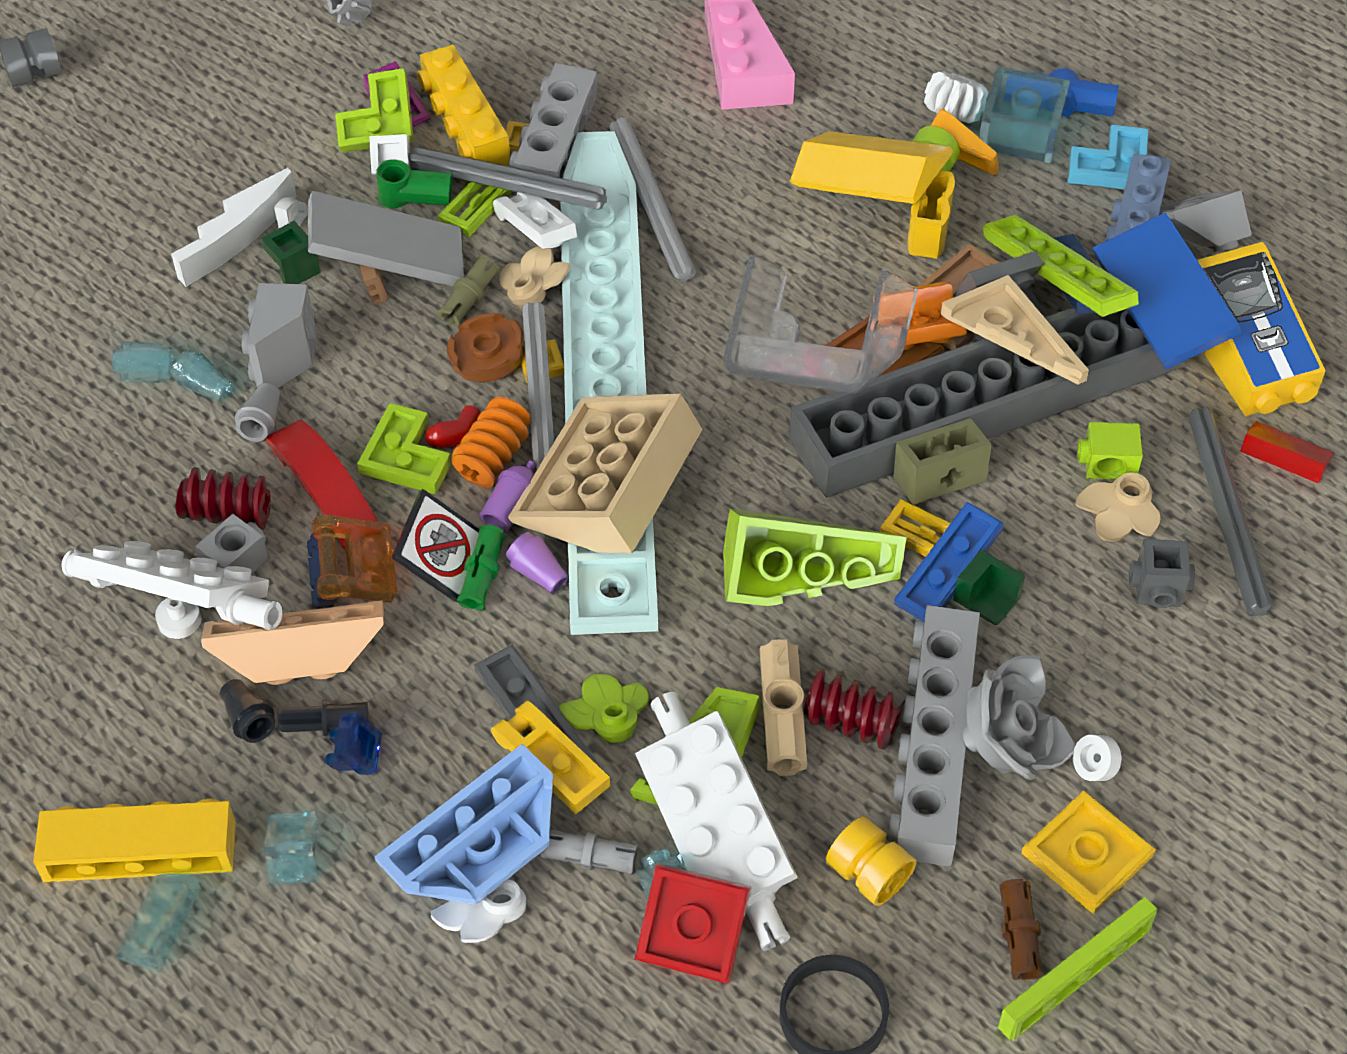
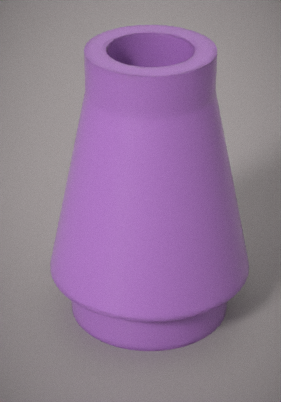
(535, 561)

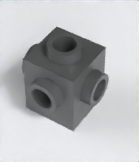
(1162, 573)

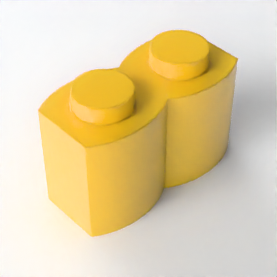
(931, 217)

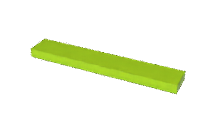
(1062, 266)

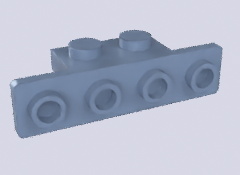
(1141, 195)

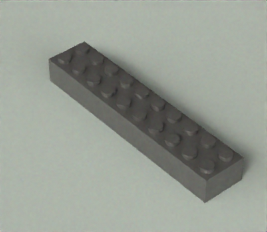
(855, 435)

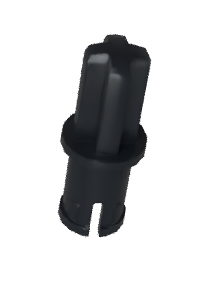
(317, 718)

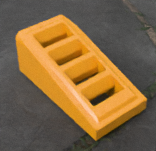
(972, 148)

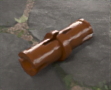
(1021, 929)

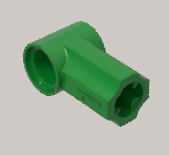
(400, 185)

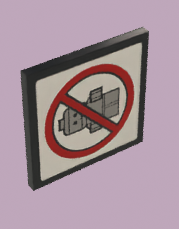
(436, 544)

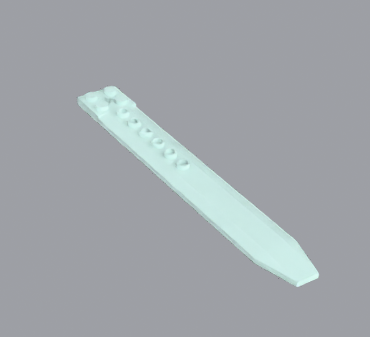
(605, 359)

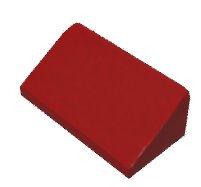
(1286, 451)

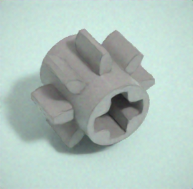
(349, 10)

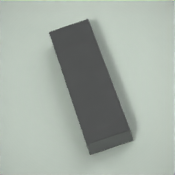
(514, 683)

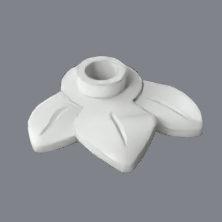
(485, 918)

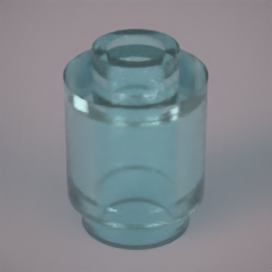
(143, 362)

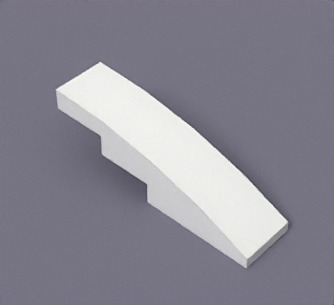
(225, 236)

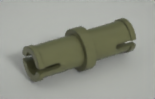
(468, 290)

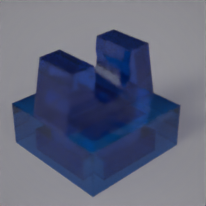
(355, 745)

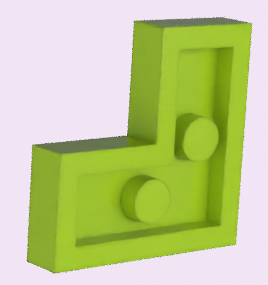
(387, 116)
(397, 457)

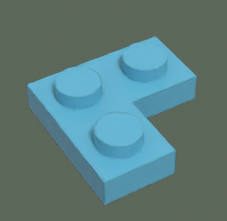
(1110, 166)

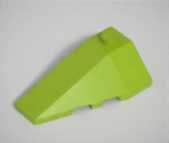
(788, 555)

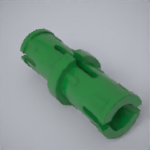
(481, 567)

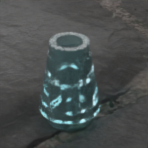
(201, 376)

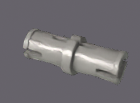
(591, 851)

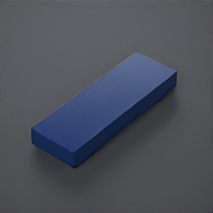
(937, 574)

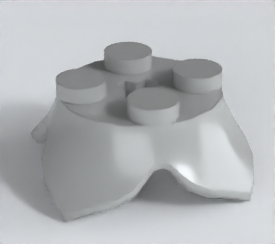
(1007, 720)

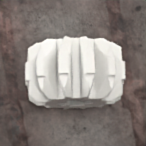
(957, 95)

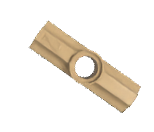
(782, 727)

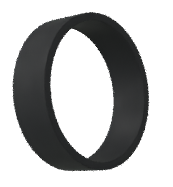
(842, 964)

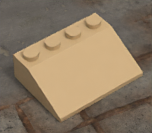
(609, 471)

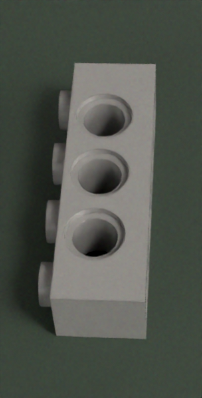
(555, 120)

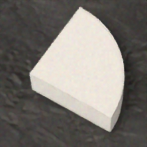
(290, 210)

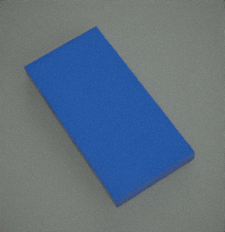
(1177, 301)

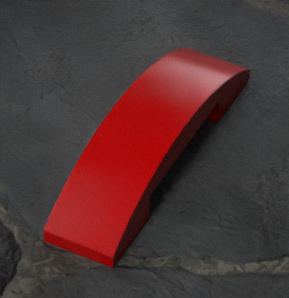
(319, 472)

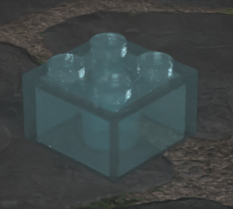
(1024, 114)

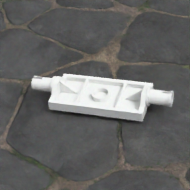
(168, 574)
(717, 811)

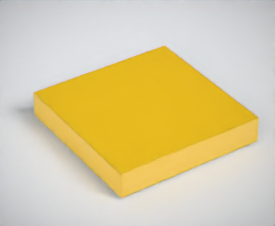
(1088, 851)

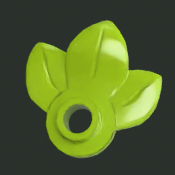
(607, 707)

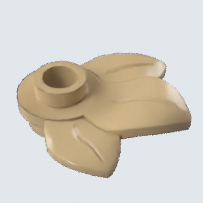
(531, 277)
(1118, 511)

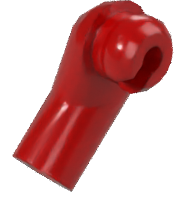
(450, 433)

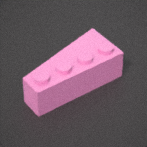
(746, 57)

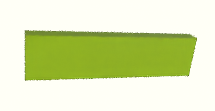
(1077, 969)

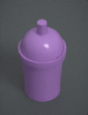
(506, 495)

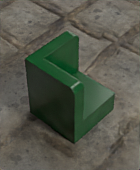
(290, 251)
(989, 587)

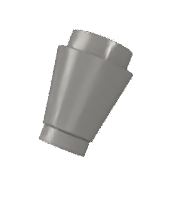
(258, 413)

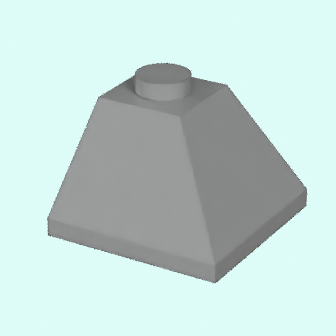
(1211, 219)

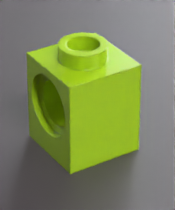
(1110, 450)

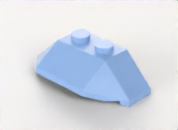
(477, 834)

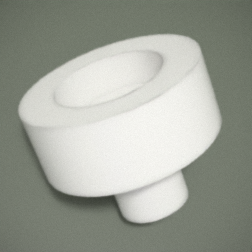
(177, 618)
(1097, 758)

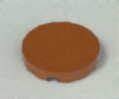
(486, 347)

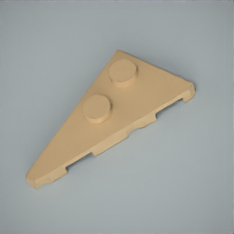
(1012, 321)

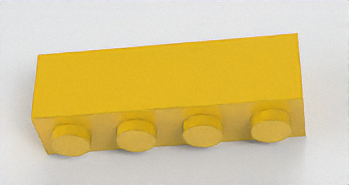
(135, 840)

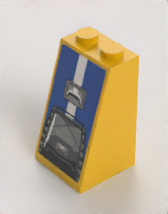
(1273, 354)

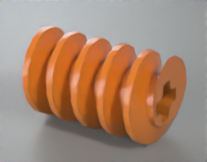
(491, 442)

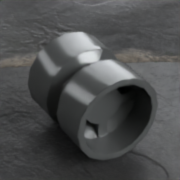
(30, 57)

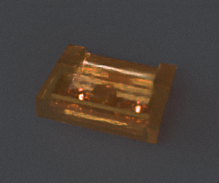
(368, 559)

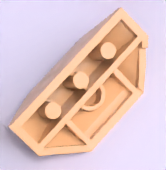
(302, 644)

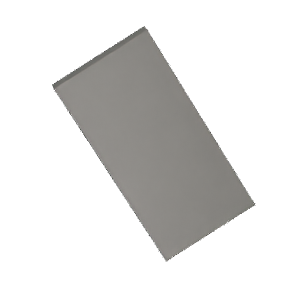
(384, 239)

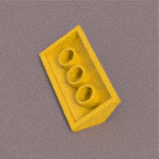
(869, 166)

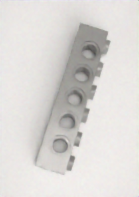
(950, 635)

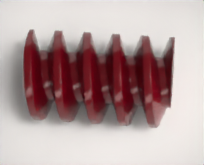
(221, 500)
(852, 709)

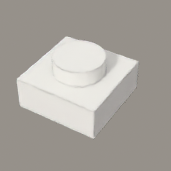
(388, 147)

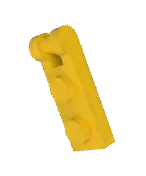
(575, 775)

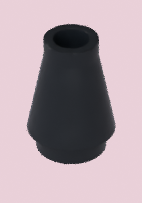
(248, 713)

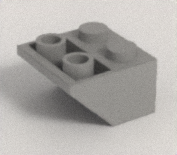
(280, 333)

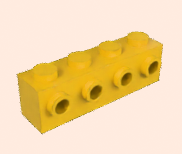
(463, 106)

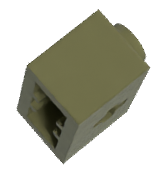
(942, 461)

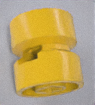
(864, 855)

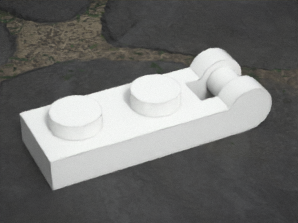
(536, 219)

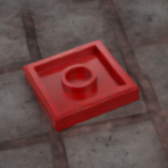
(693, 923)

